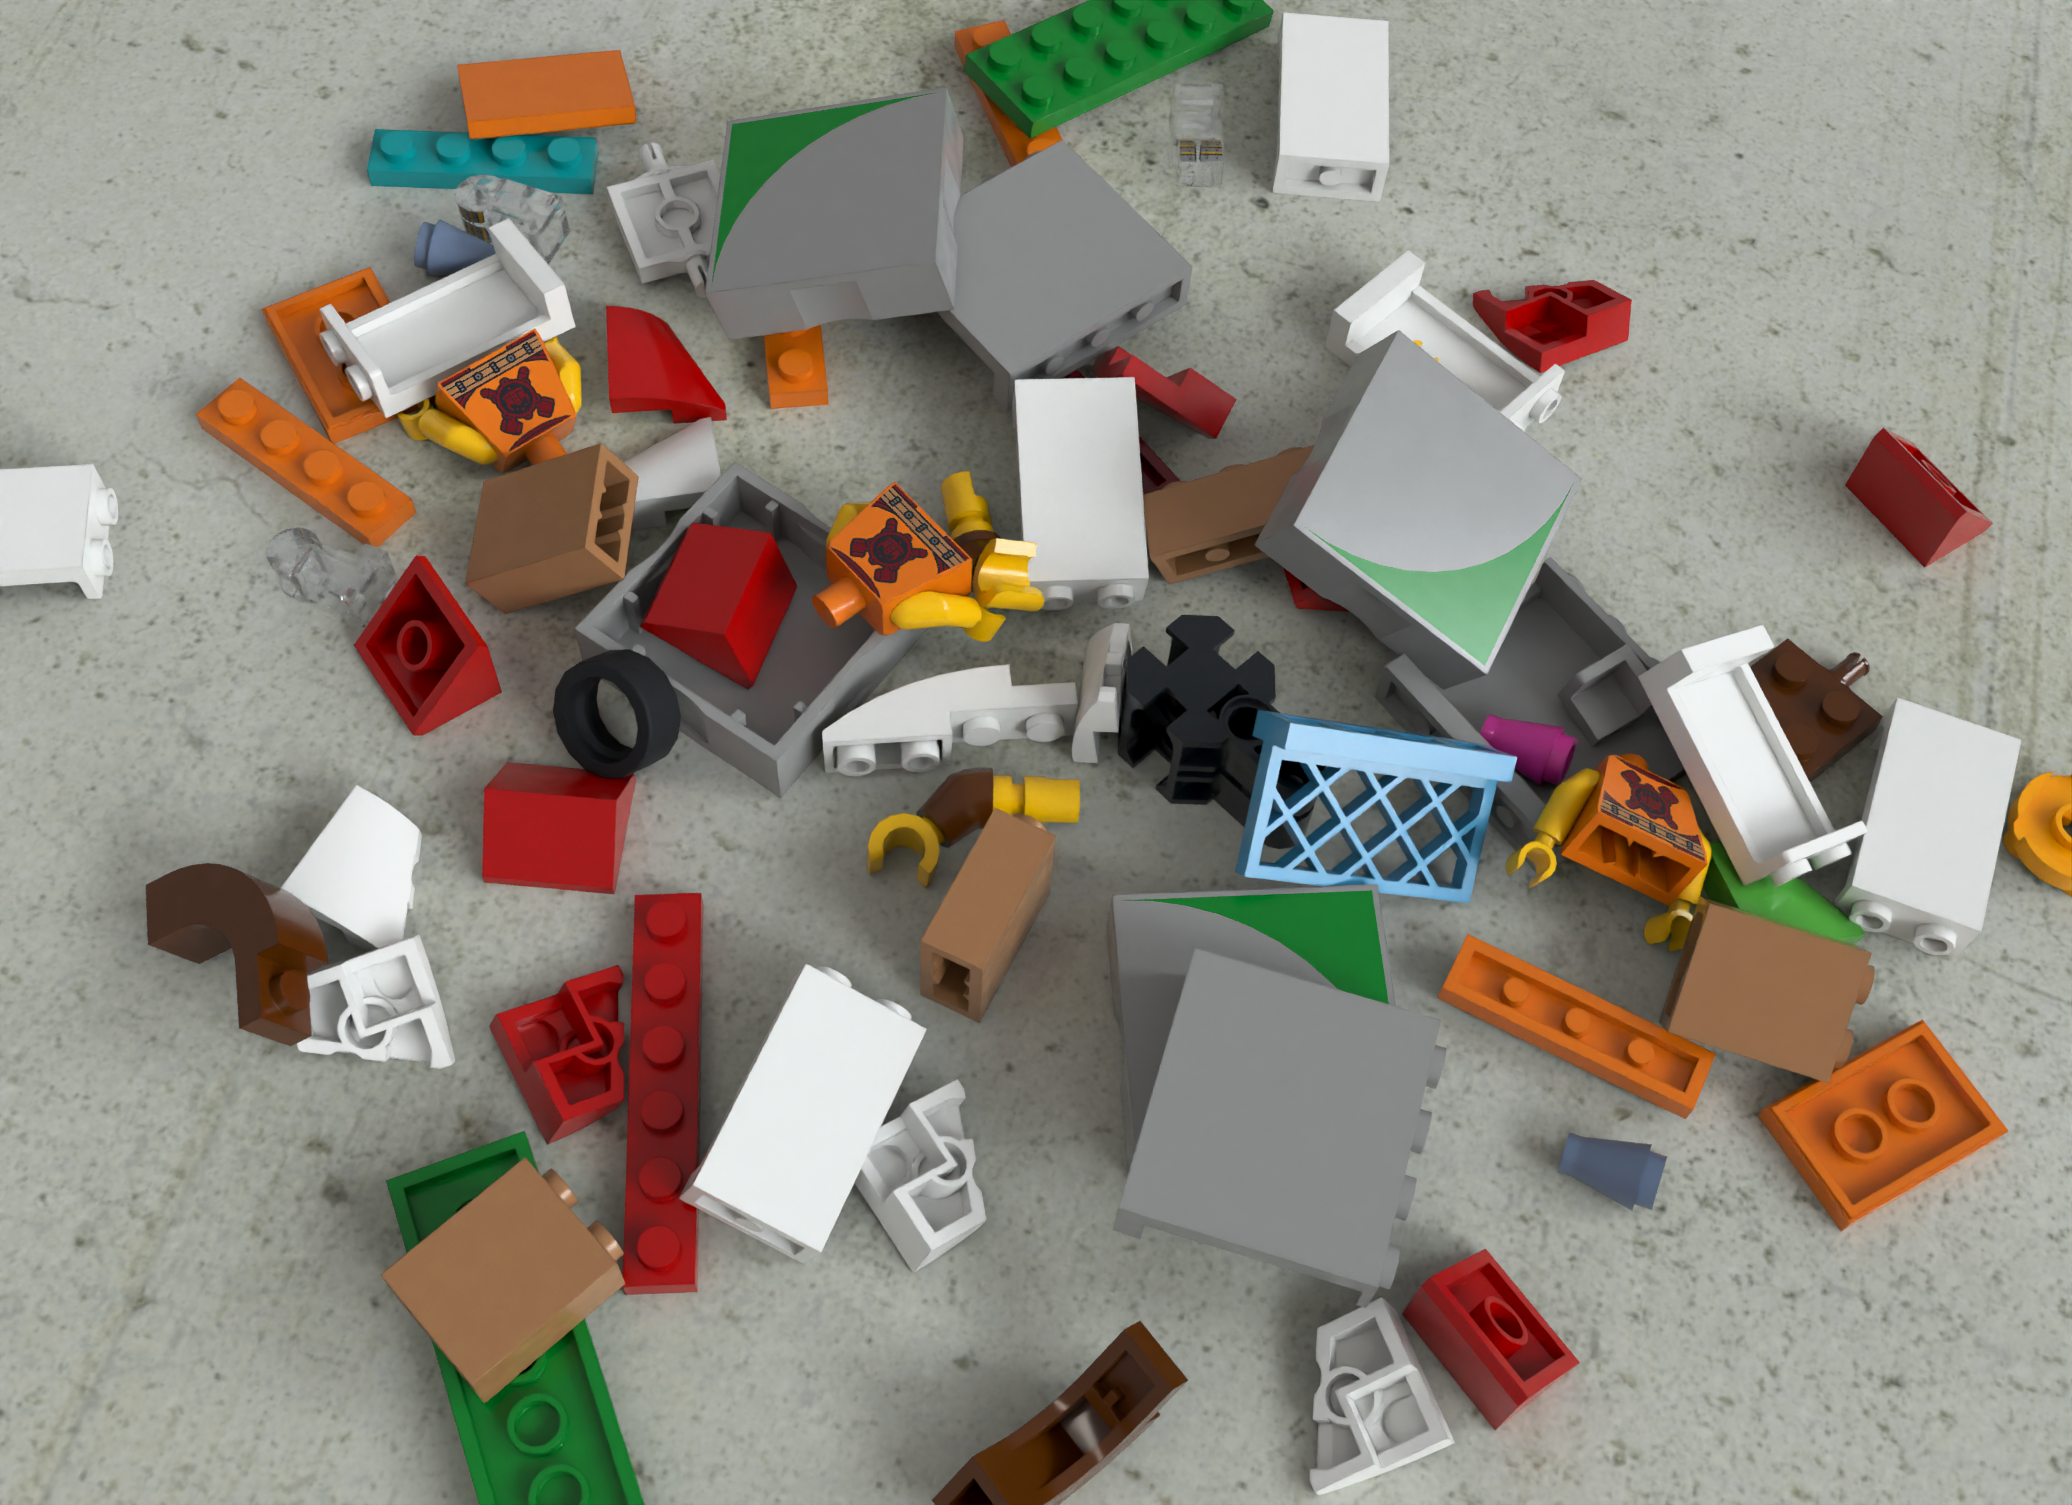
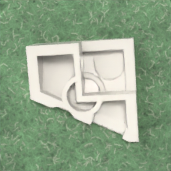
(674, 473)
(1101, 689)
(361, 871)
(379, 1007)
(923, 1178)
(1371, 1400)

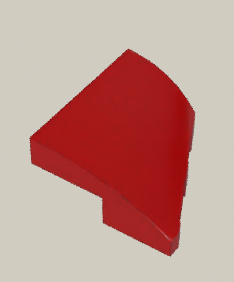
(1557, 321)
(654, 370)
(1182, 396)
(567, 1053)

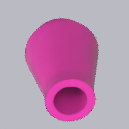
(1540, 749)

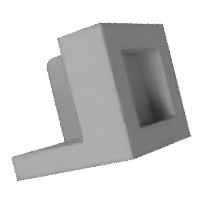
(1607, 695)

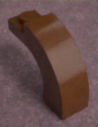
(271, 934)
(1076, 1432)

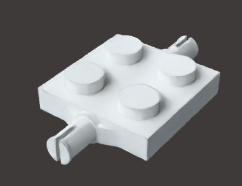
(668, 217)

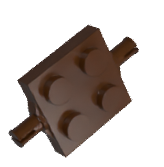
(1816, 704)

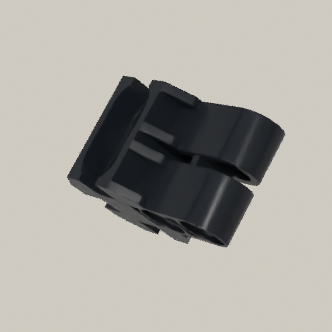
(1203, 722)

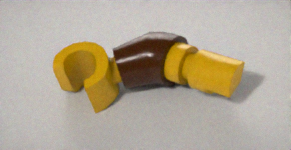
(997, 563)
(966, 804)

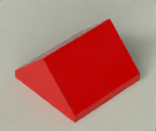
(1914, 498)
(723, 599)
(427, 652)
(555, 827)
(1488, 1336)

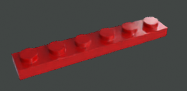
(664, 1094)

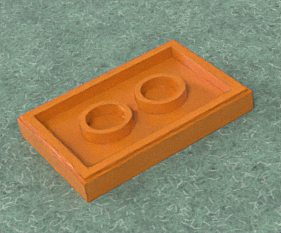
(546, 94)
(297, 330)
(1882, 1124)

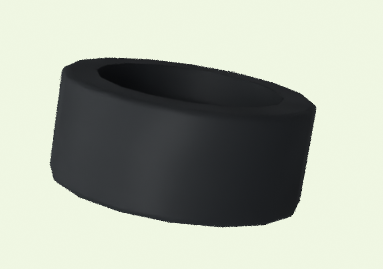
(583, 729)

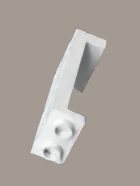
(1332, 107)
(1398, 302)
(442, 328)
(1081, 490)
(56, 527)
(1743, 760)
(1931, 829)
(806, 1114)

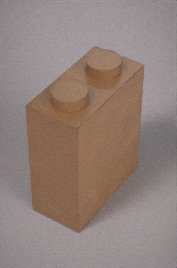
(553, 529)
(987, 914)
(1767, 990)
(507, 1277)

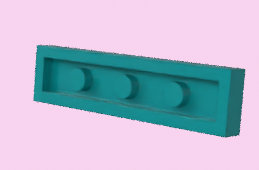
(448, 158)

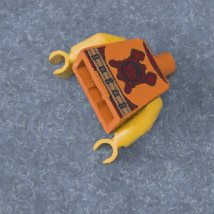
(505, 405)
(899, 571)
(1630, 830)

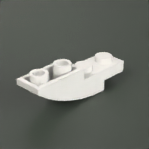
(922, 720)

